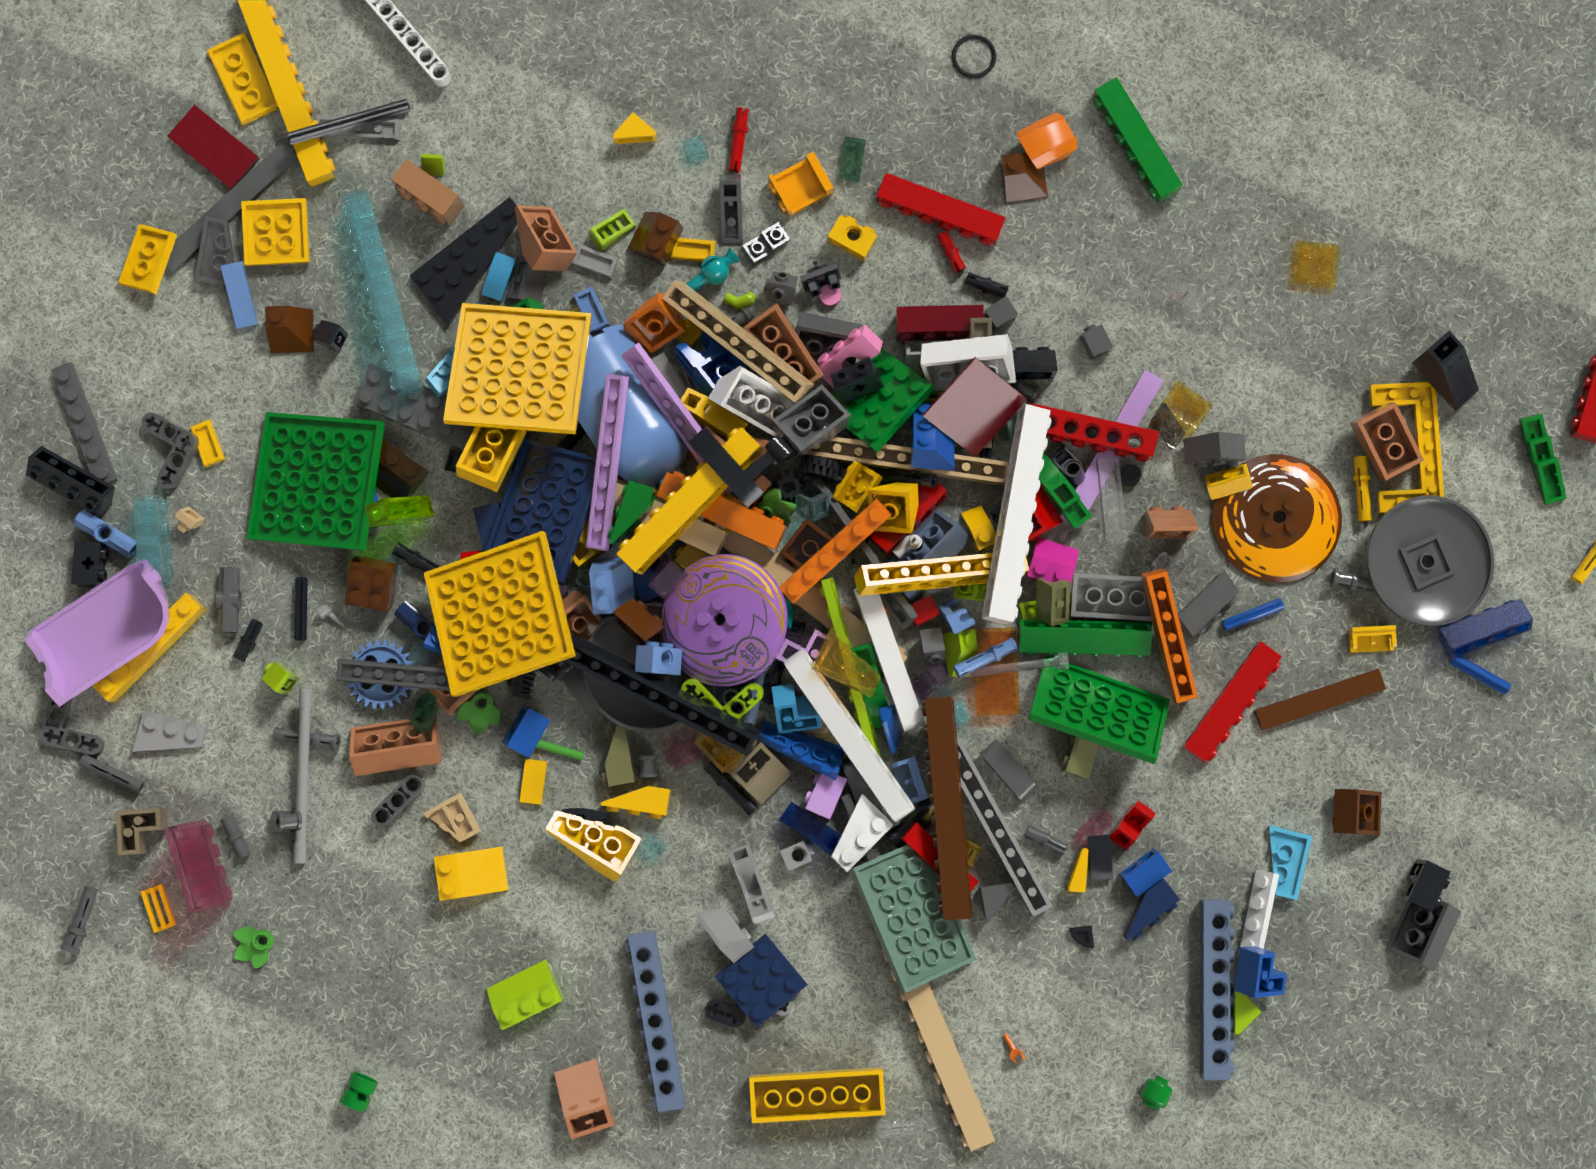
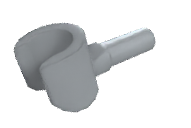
(325, 611)

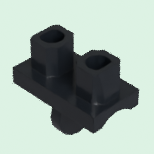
(821, 276)

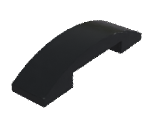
(726, 467)

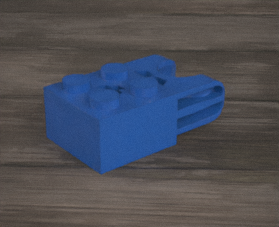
(708, 365)

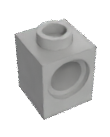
(790, 862)

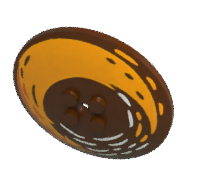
(1275, 550)

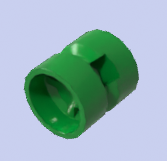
(358, 1093)

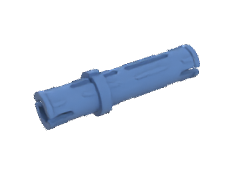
(990, 655)

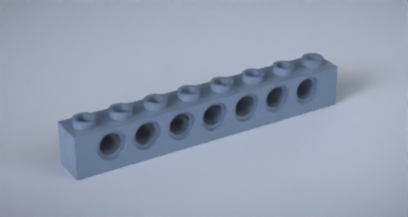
(1208, 978)
(661, 1100)

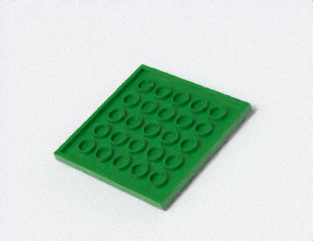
(315, 480)

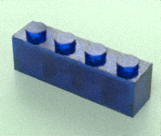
(1485, 628)

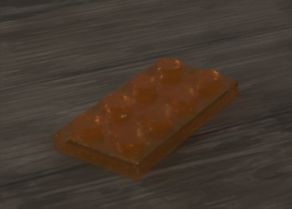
(997, 692)

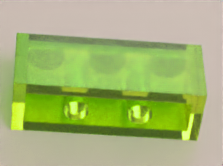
(399, 511)

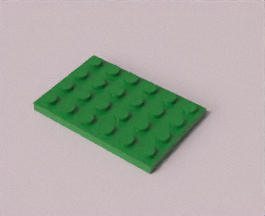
(1100, 710)

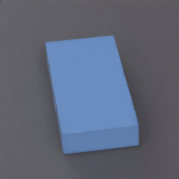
(589, 303)

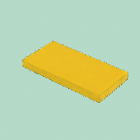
(243, 78)

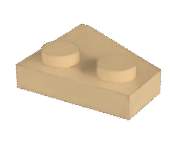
(455, 818)

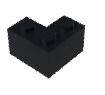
(1426, 884)

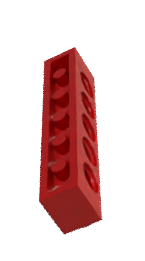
(1103, 427)

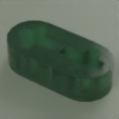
(428, 713)

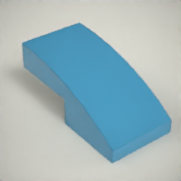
(499, 276)

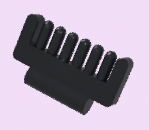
(518, 681)

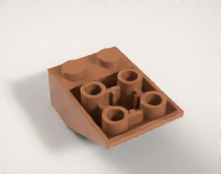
(584, 1099)

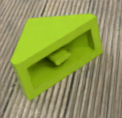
(1243, 1011)

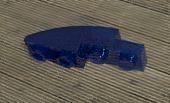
(810, 828)

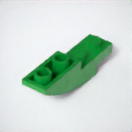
(1063, 494)
(880, 697)

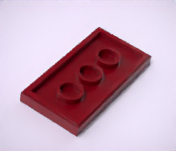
(213, 147)

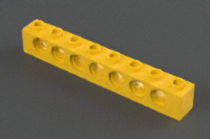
(924, 574)

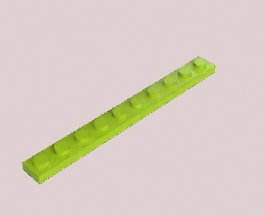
(835, 612)

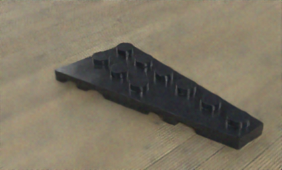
(459, 267)

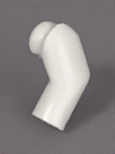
(908, 543)

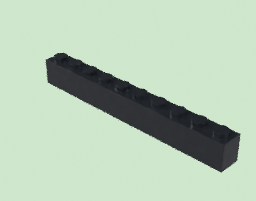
(664, 696)

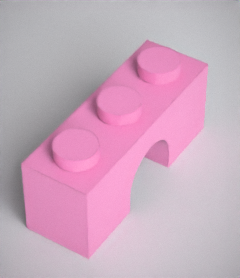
(859, 344)

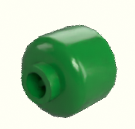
(1156, 1093)

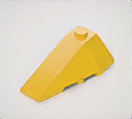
(597, 844)

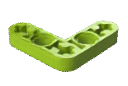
(708, 696)

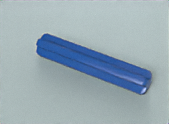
(1253, 614)
(1481, 674)

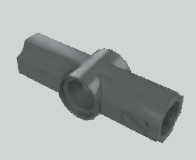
(228, 600)

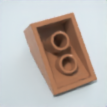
(543, 239)
(1169, 523)

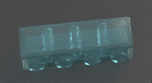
(152, 533)

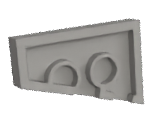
(167, 732)

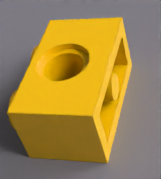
(859, 248)

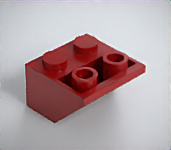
(1044, 517)

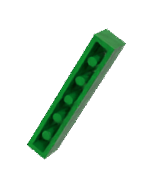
(1137, 140)
(1085, 638)

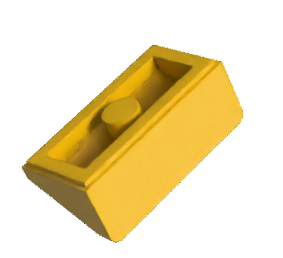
(1228, 481)

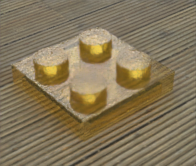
(1315, 264)

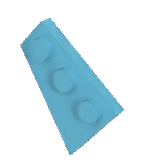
(439, 377)
(1289, 859)

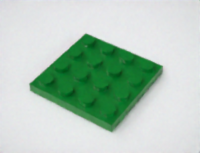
(883, 411)

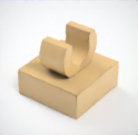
(188, 519)

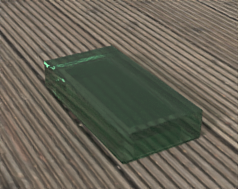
(852, 159)

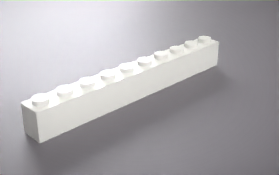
(1016, 514)

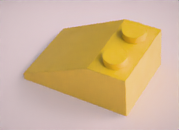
(470, 873)

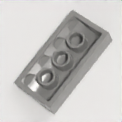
(1108, 597)

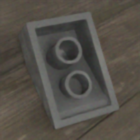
(813, 419)

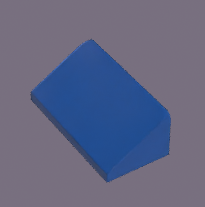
(890, 727)

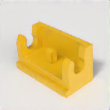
(1372, 639)

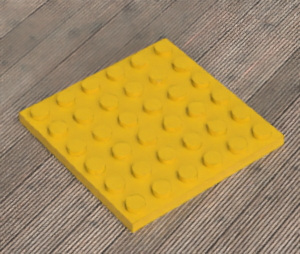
(518, 368)
(499, 614)

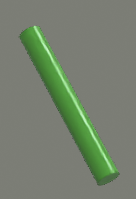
(560, 750)

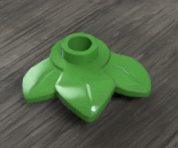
(775, 506)
(479, 716)
(250, 945)

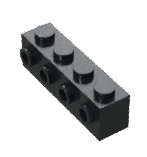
(70, 481)

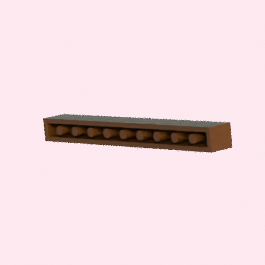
(948, 808)

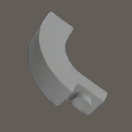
(751, 884)

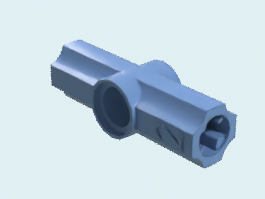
(95, 527)

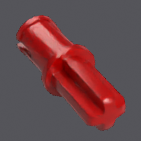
(951, 252)

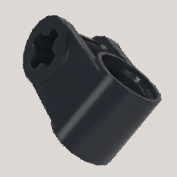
(1067, 462)

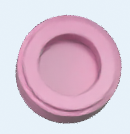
(830, 297)

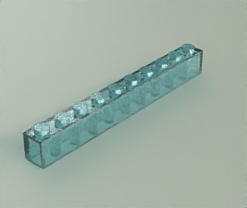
(382, 292)

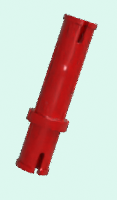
(739, 131)

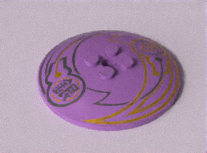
(752, 625)

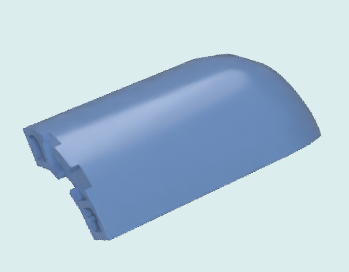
(648, 440)

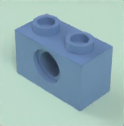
(658, 659)

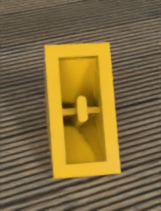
(634, 131)

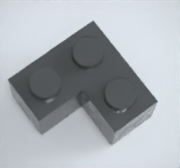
(1214, 448)

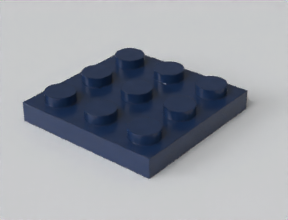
(761, 980)

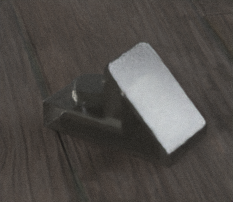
(1167, 426)

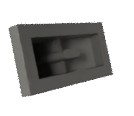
(993, 897)

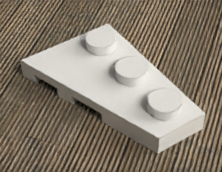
(860, 834)

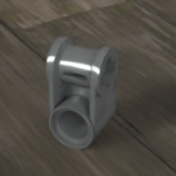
(286, 821)

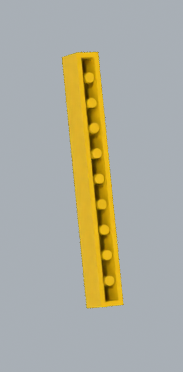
(286, 88)

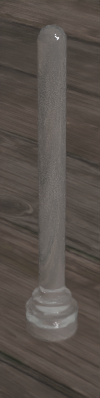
(1059, 661)

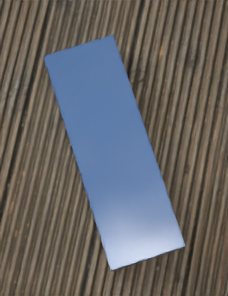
(239, 294)

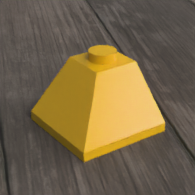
(901, 502)

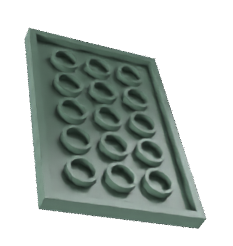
(905, 913)

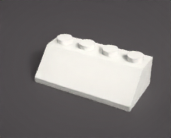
(947, 359)
(751, 399)

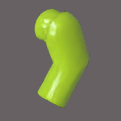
(738, 303)

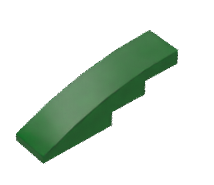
(1542, 458)

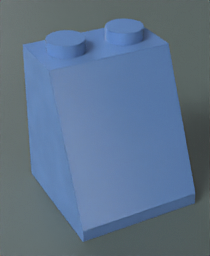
(610, 584)

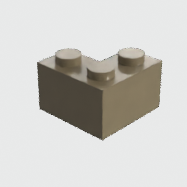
(132, 828)

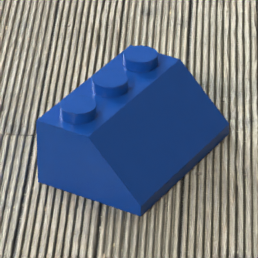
(929, 444)

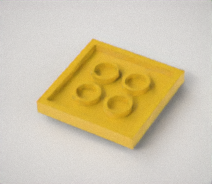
(275, 232)

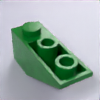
(635, 506)

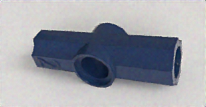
(412, 619)

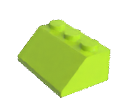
(524, 994)

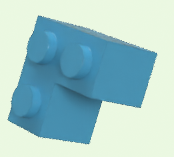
(793, 712)

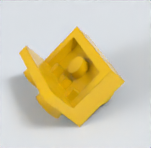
(855, 486)

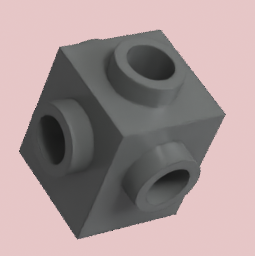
(781, 288)

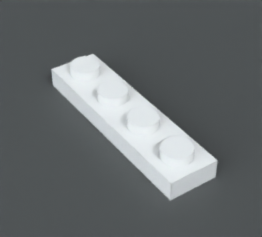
(1259, 909)

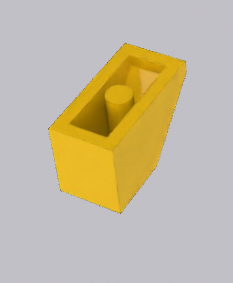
(979, 528)

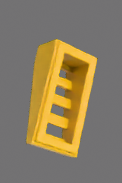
(1078, 877)

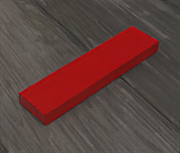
(922, 844)

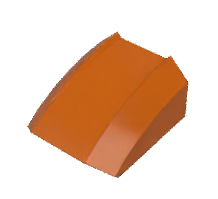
(1048, 140)
(654, 323)

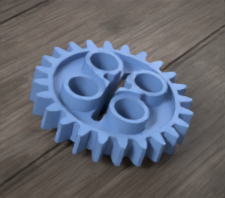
(377, 693)

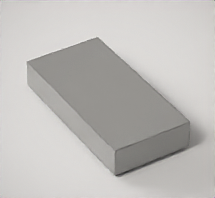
(595, 261)

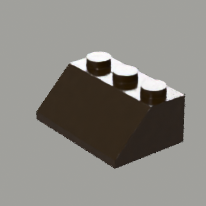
(398, 473)

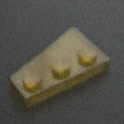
(844, 666)

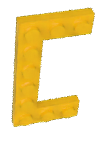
(1424, 402)

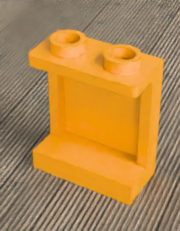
(800, 185)

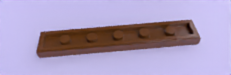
(1320, 699)

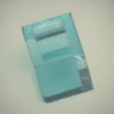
(814, 507)

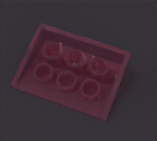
(199, 866)

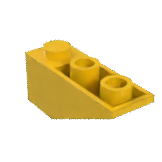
(710, 413)
(647, 799)

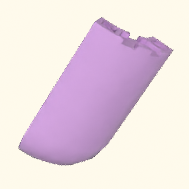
(100, 630)

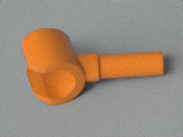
(1014, 1051)

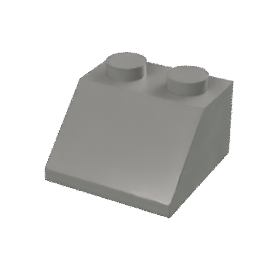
(726, 932)

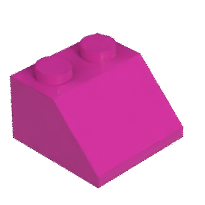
(1052, 561)

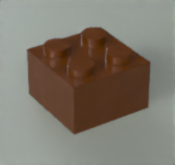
(805, 543)
(371, 583)

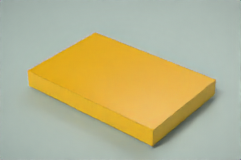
(147, 259)

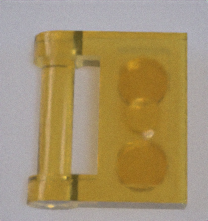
(1189, 403)

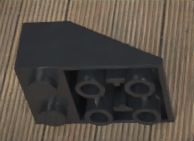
(1448, 370)

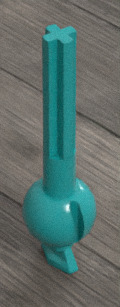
(714, 270)

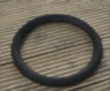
(977, 75)

